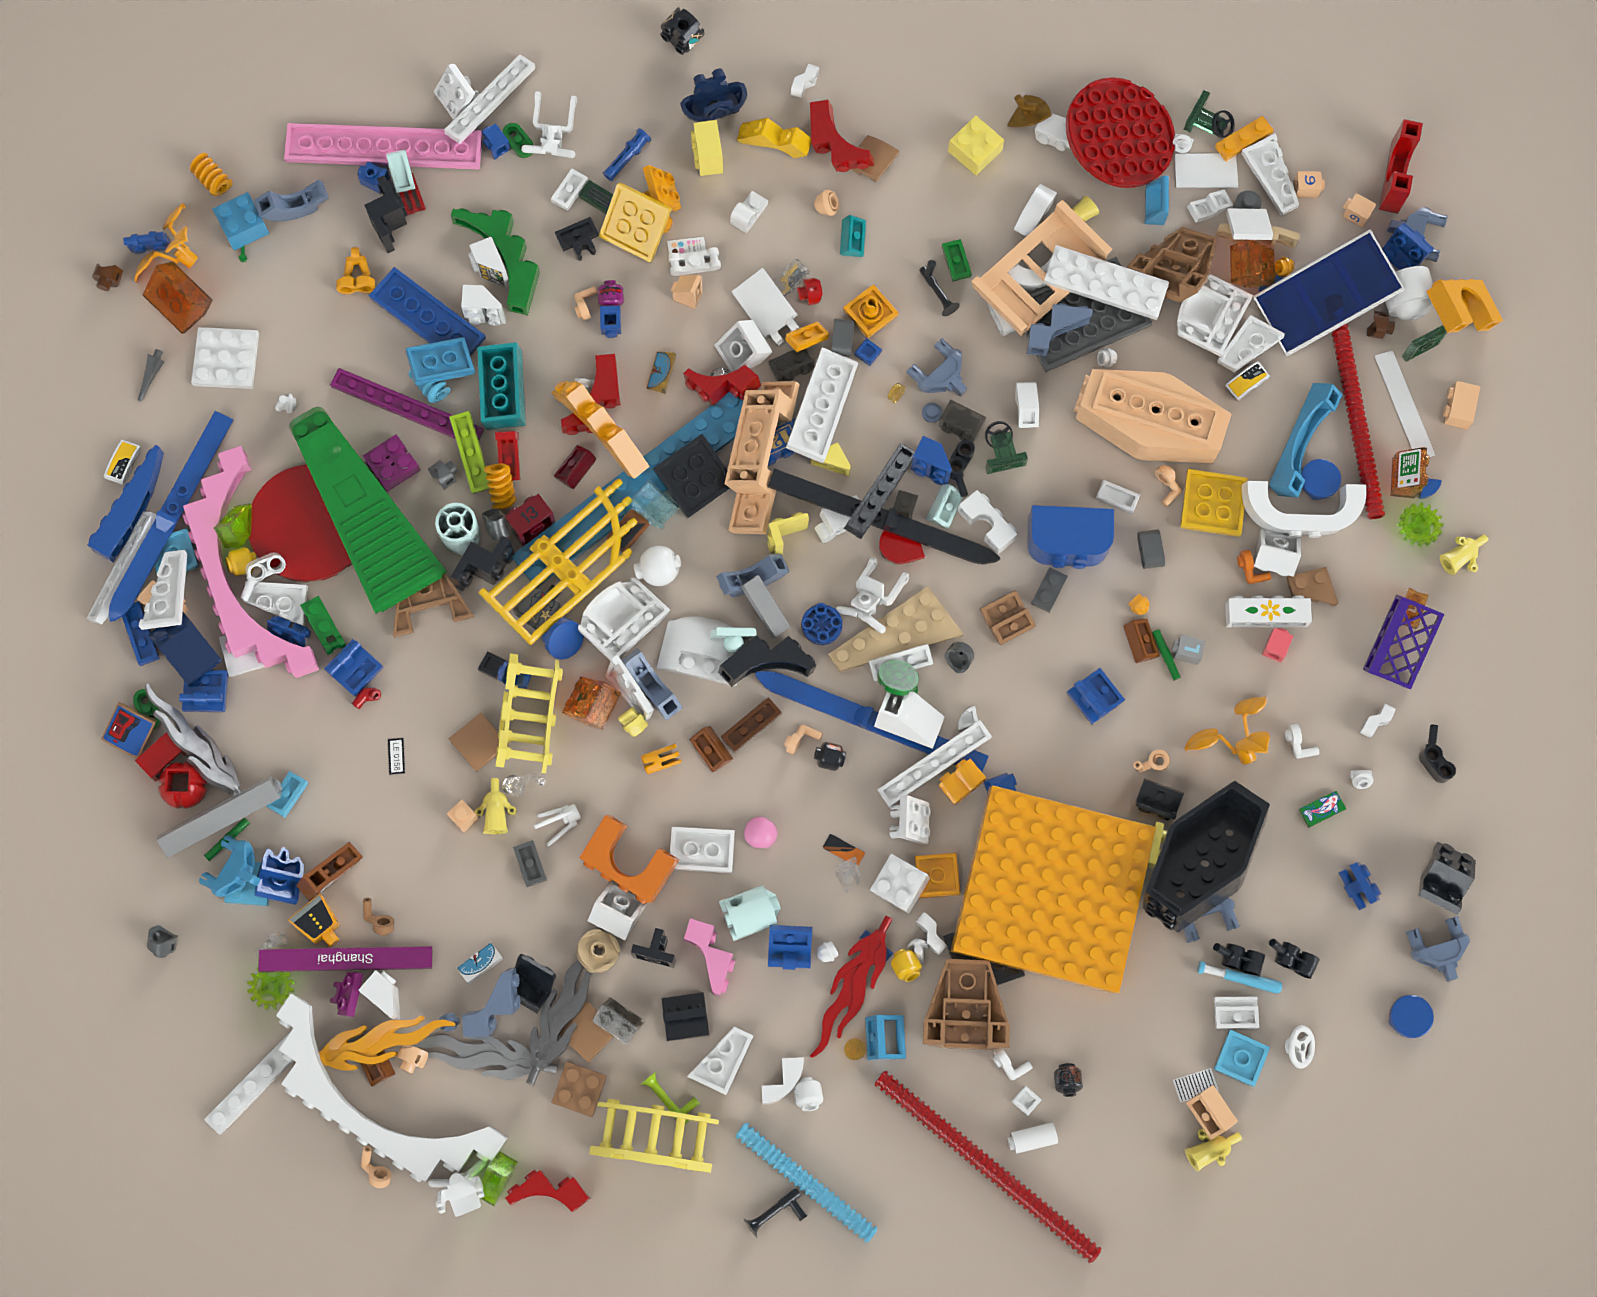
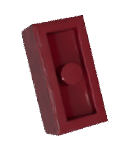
(575, 467)

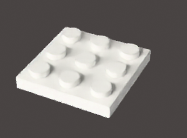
(225, 358)

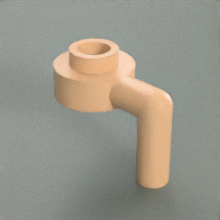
(581, 308)
(1167, 477)
(793, 742)
(1151, 763)
(379, 1175)

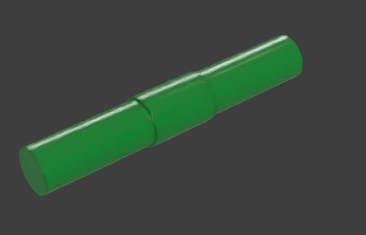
(1165, 652)
(233, 832)

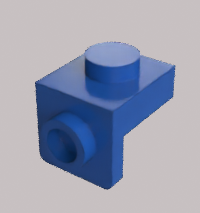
(521, 680)

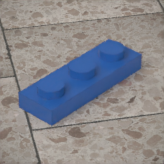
(141, 643)

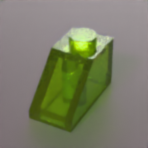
(235, 526)
(497, 1177)

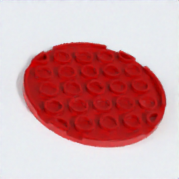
(1120, 132)
(296, 524)

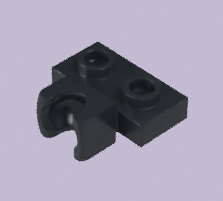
(578, 237)

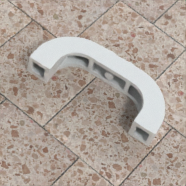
(1266, 516)

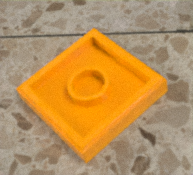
(942, 873)

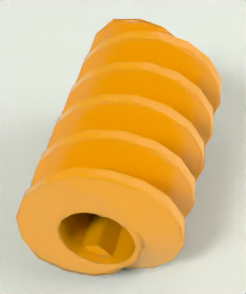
(210, 175)
(500, 485)

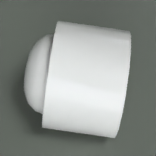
(1414, 301)

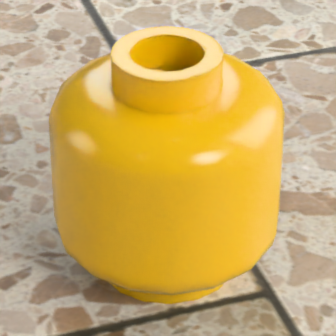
(238, 559)
(906, 965)

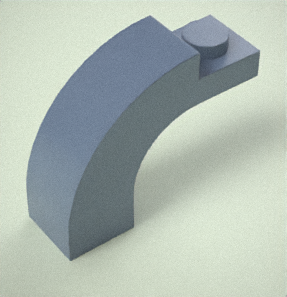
(291, 206)
(769, 569)
(652, 687)

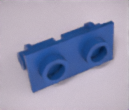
(280, 627)

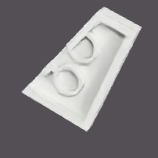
(1249, 343)
(280, 600)
(626, 685)
(722, 1063)

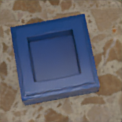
(868, 352)

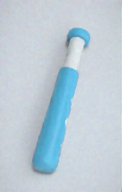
(1243, 978)

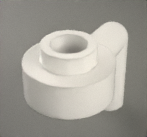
(1294, 736)
(1001, 1059)

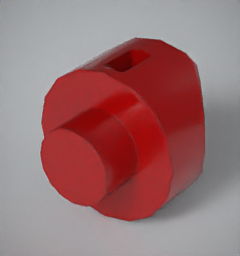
(810, 291)

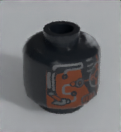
(830, 756)
(1068, 1079)

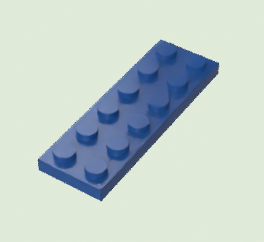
(423, 311)

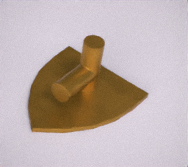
(1029, 111)

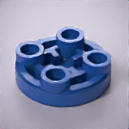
(1321, 479)
(821, 624)
(563, 639)
(1411, 1016)

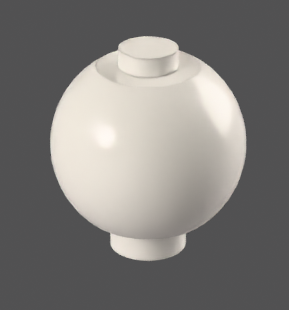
(658, 566)

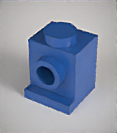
(495, 140)
(370, 181)
(609, 315)

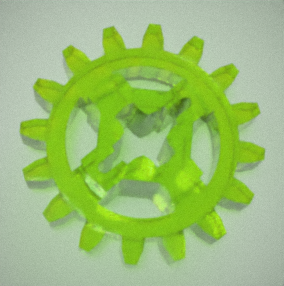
(1423, 517)
(263, 991)

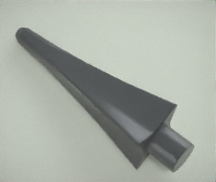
(153, 365)

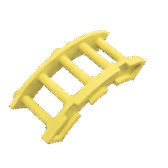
(508, 714)
(650, 1154)

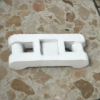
(694, 262)

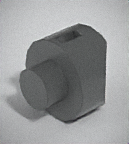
(1247, 200)
(444, 473)
(959, 656)
(161, 941)

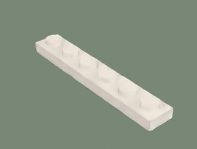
(489, 99)
(100, 609)
(934, 763)
(248, 1090)

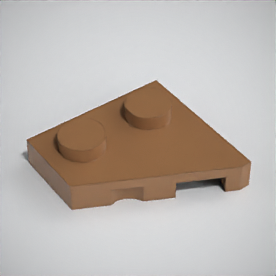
(1314, 585)

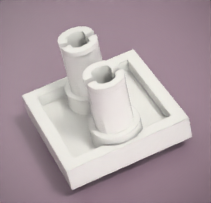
(455, 91)
(913, 820)

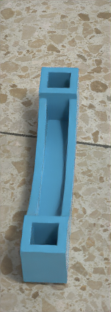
(1320, 402)

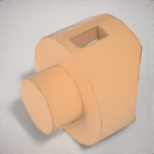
(411, 1058)

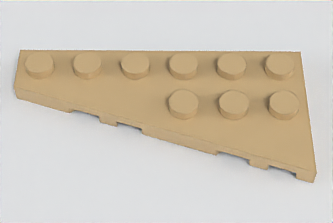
(909, 625)

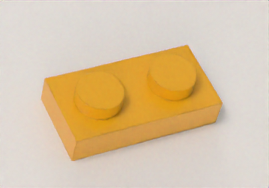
(807, 336)

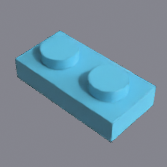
(292, 789)

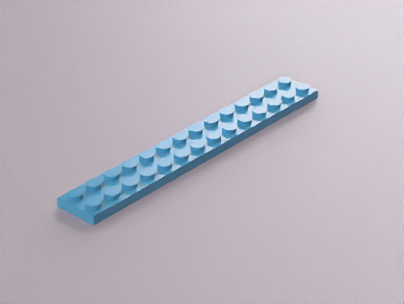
(715, 423)

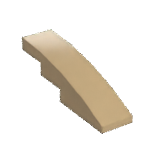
(1280, 235)

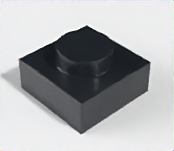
(491, 665)

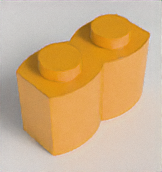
(962, 781)

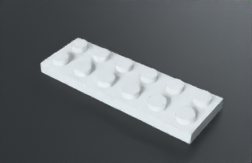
(1106, 282)
(822, 405)

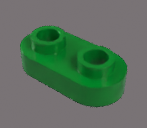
(517, 141)
(145, 709)

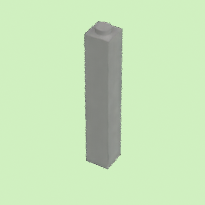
(220, 816)

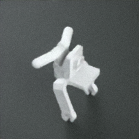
(551, 134)
(870, 596)
(460, 1190)

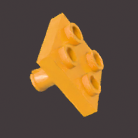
(661, 187)
(870, 311)

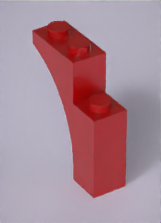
(826, 139)
(604, 392)

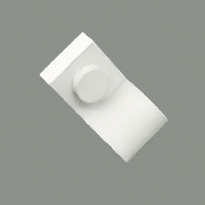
(747, 213)

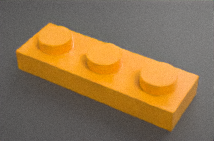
(1243, 138)

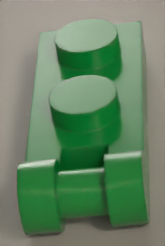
(322, 624)

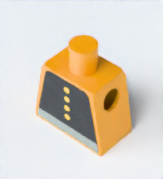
(317, 921)

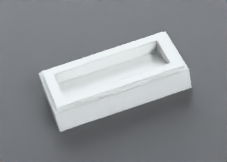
(1117, 496)

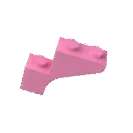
(717, 961)

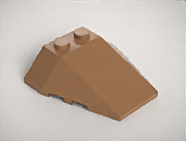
(1181, 260)
(966, 1009)

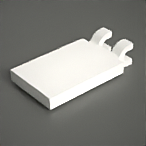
(766, 305)

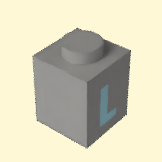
(1188, 649)

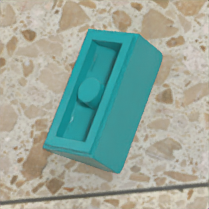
(852, 236)

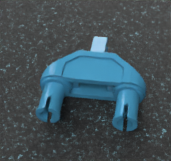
(235, 872)

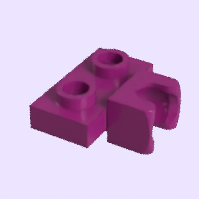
(347, 994)

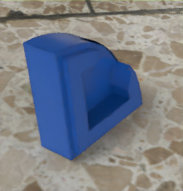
(1431, 488)

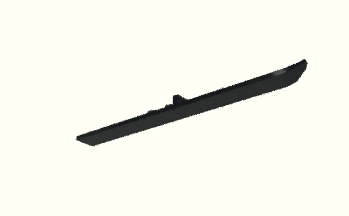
(886, 519)

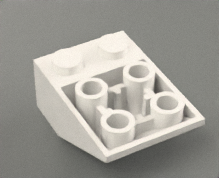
(910, 718)

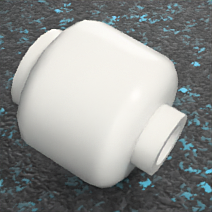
(808, 1094)

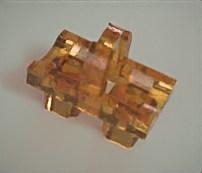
(1418, 597)

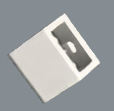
(481, 306)

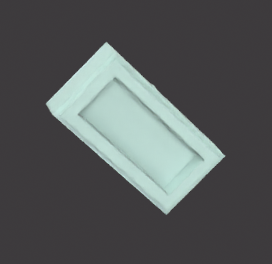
(400, 171)
(733, 636)

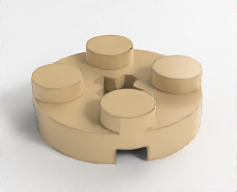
(592, 961)

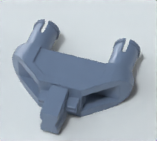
(1418, 222)
(945, 376)
(1226, 909)
(1444, 955)

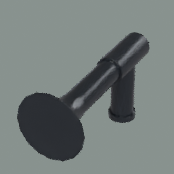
(927, 271)
(787, 1200)

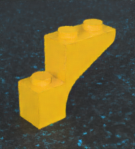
(768, 134)

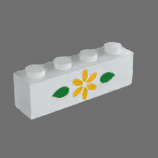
(1268, 611)

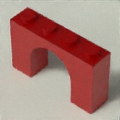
(1397, 181)

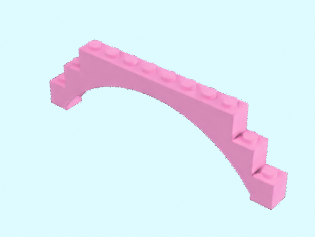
(241, 630)

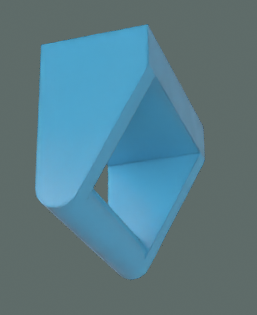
(1157, 201)
(876, 1037)

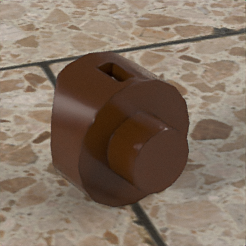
(107, 276)
(1380, 325)

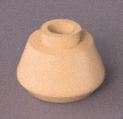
(827, 203)

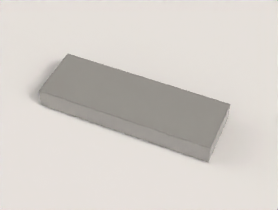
(765, 606)

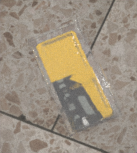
(791, 277)

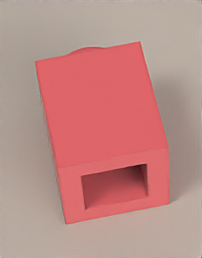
(1277, 644)

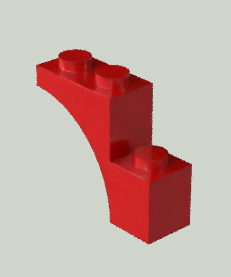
(716, 387)
(537, 1184)

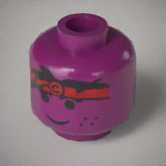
(610, 294)

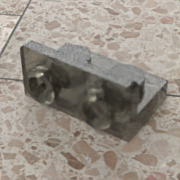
(791, 365)
(618, 1020)

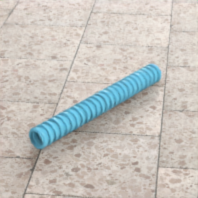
(806, 1182)

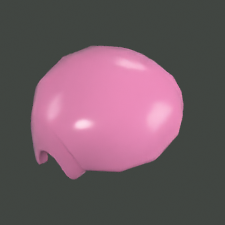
(760, 832)

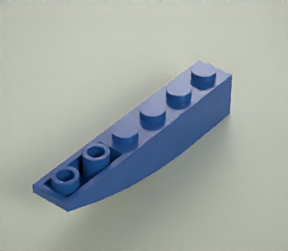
(126, 510)

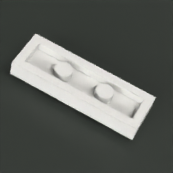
(916, 657)

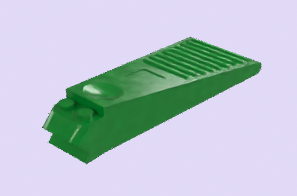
(375, 533)

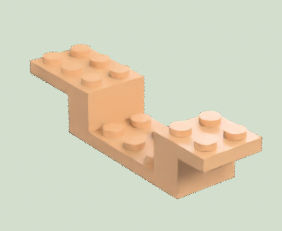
(751, 452)

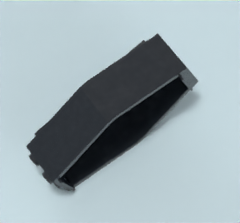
(1200, 838)

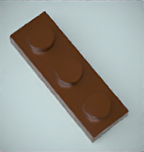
(751, 725)

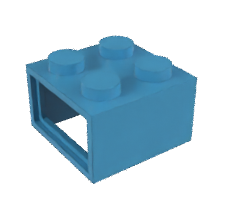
(240, 221)

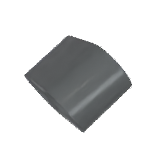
(842, 337)
(495, 524)
(1151, 549)

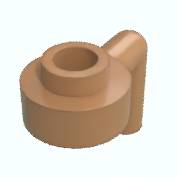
(382, 924)

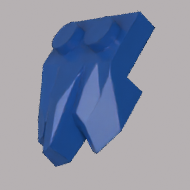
(279, 877)

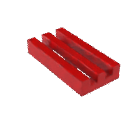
(415, 209)

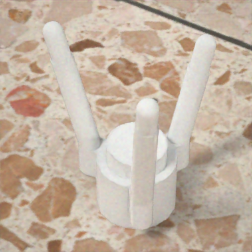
(568, 814)

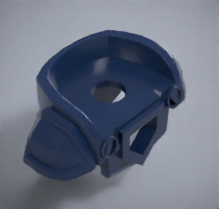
(729, 98)

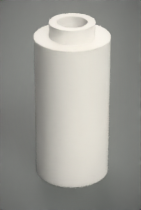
(1032, 1138)

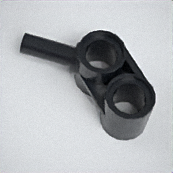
(962, 461)
(1434, 766)
(1236, 958)
(1291, 958)

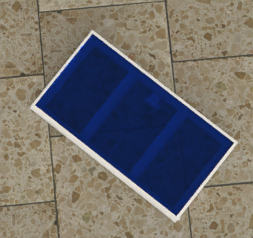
(1329, 292)

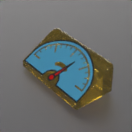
(661, 371)

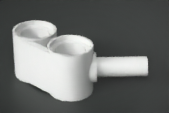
(264, 563)

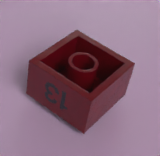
(530, 519)

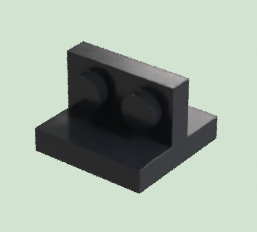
(654, 953)
(685, 1016)

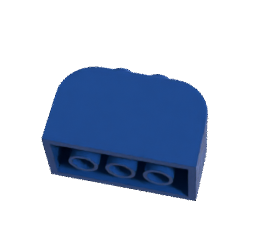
(1070, 535)

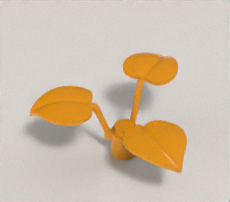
(183, 253)
(1245, 748)

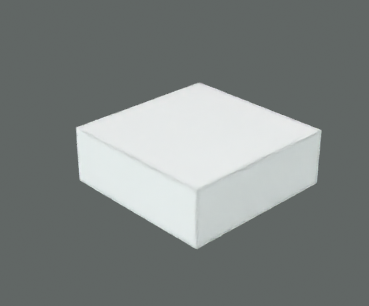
(1026, 1100)

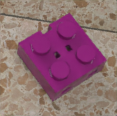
(394, 469)

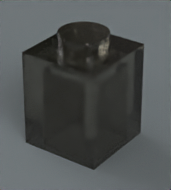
(905, 503)

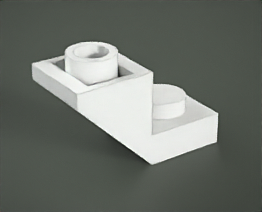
(1028, 404)

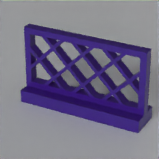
(1386, 639)

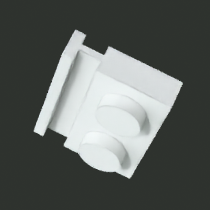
(1236, 1013)

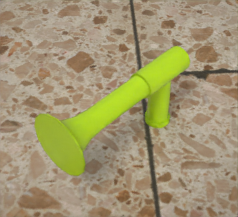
(652, 1083)

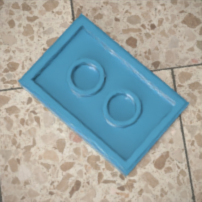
(439, 361)

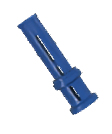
(631, 148)

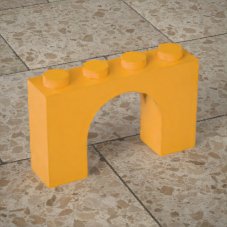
(1462, 303)

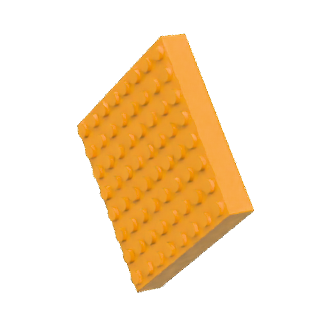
(1053, 889)

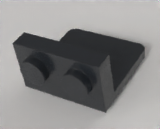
(534, 982)

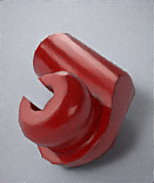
(366, 695)

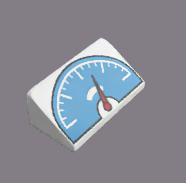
(479, 963)

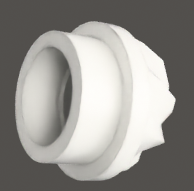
(1107, 357)
(827, 952)

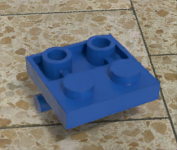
(1406, 248)
(353, 667)
(206, 693)
(1095, 696)
(1362, 884)
(789, 947)

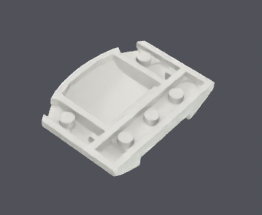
(1212, 314)
(621, 617)
(690, 649)

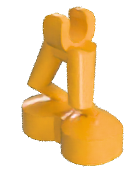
(361, 283)

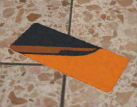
(843, 849)

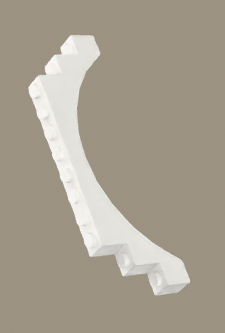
(313, 1084)

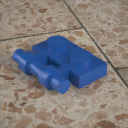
(141, 243)

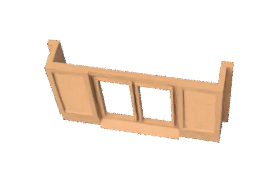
(1008, 297)

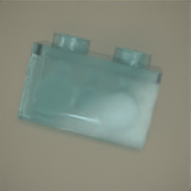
(653, 504)

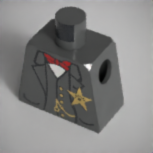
(544, 614)

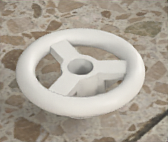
(1297, 1047)

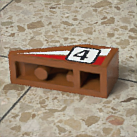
(328, 871)

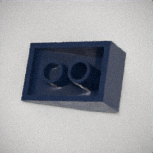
(185, 649)

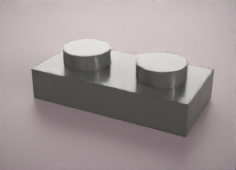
(1049, 590)
(530, 863)

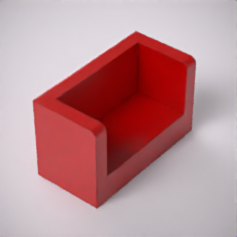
(158, 756)

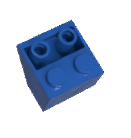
(931, 461)

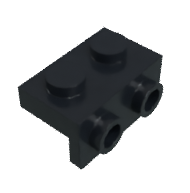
(1159, 800)

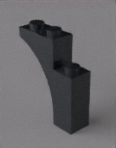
(757, 657)

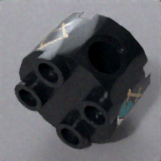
(681, 30)

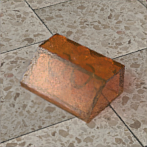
(176, 296)

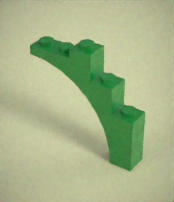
(512, 249)

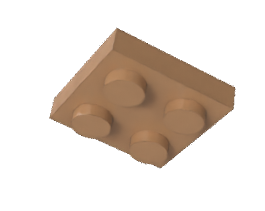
(579, 1089)

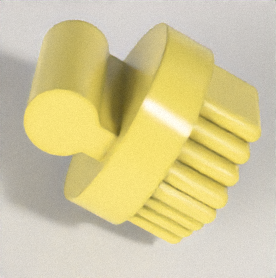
(633, 722)

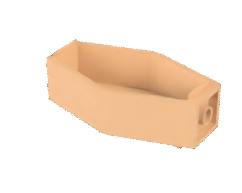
(1148, 434)

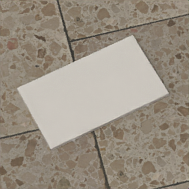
(1205, 171)

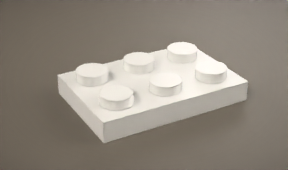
(703, 849)

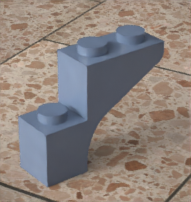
(1062, 319)
(501, 1002)

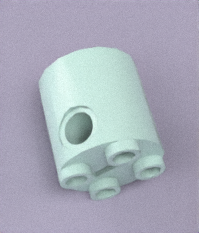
(457, 527)
(750, 911)

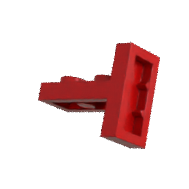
(509, 452)

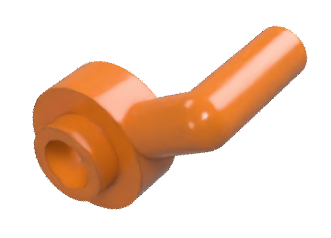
(1246, 561)

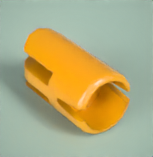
(656, 760)

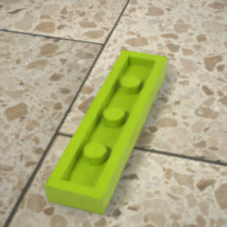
(470, 451)

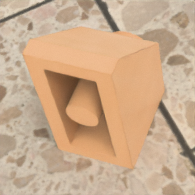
(687, 290)

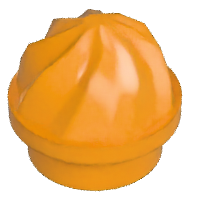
(1284, 266)
(1139, 604)

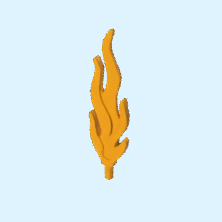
(381, 1037)

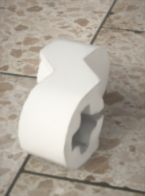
(804, 81)
(1382, 718)
(929, 926)

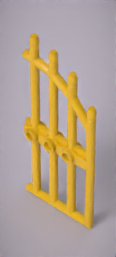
(562, 567)

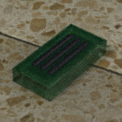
(596, 196)

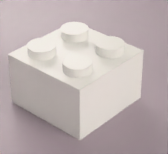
(900, 883)

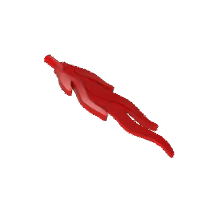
(854, 984)

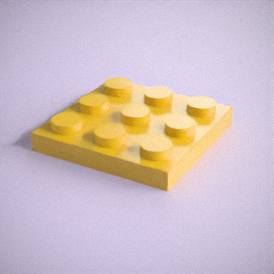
(635, 222)
(1213, 503)

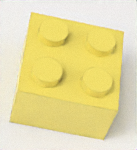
(976, 145)
(707, 148)

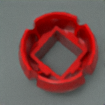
(177, 799)

